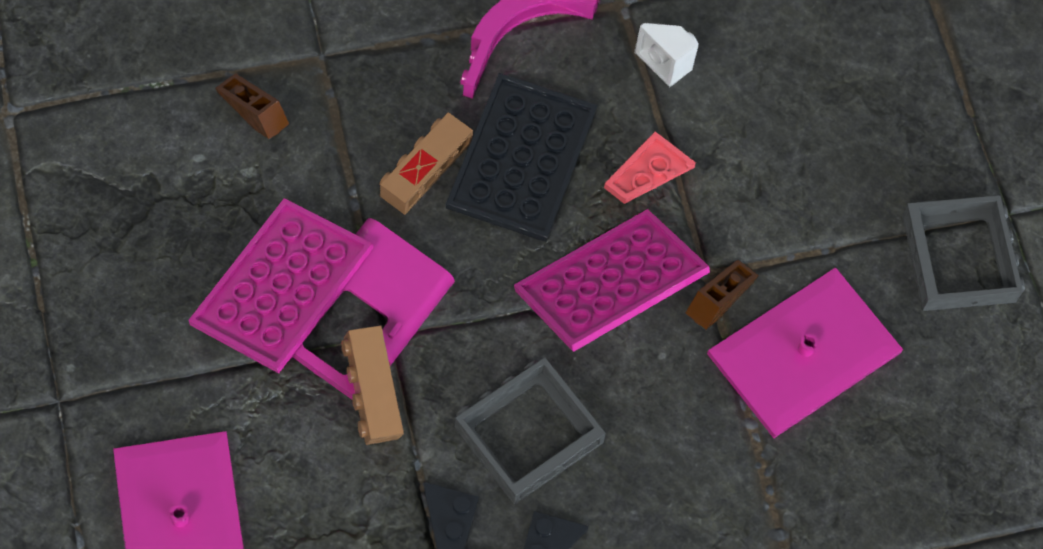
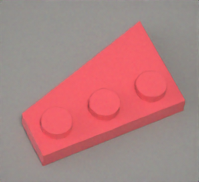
(648, 168)

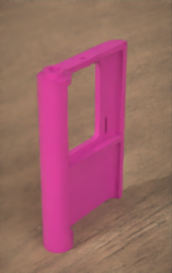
(395, 283)

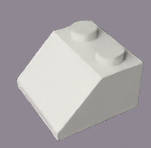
(667, 50)

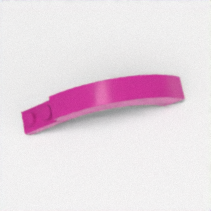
(502, 19)

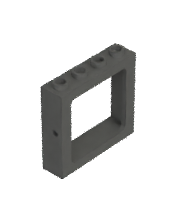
(963, 210)
(534, 374)

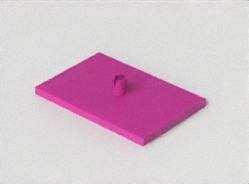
(611, 279)
(281, 285)
(804, 352)
(178, 494)

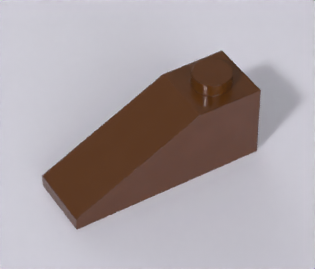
(254, 105)
(720, 294)

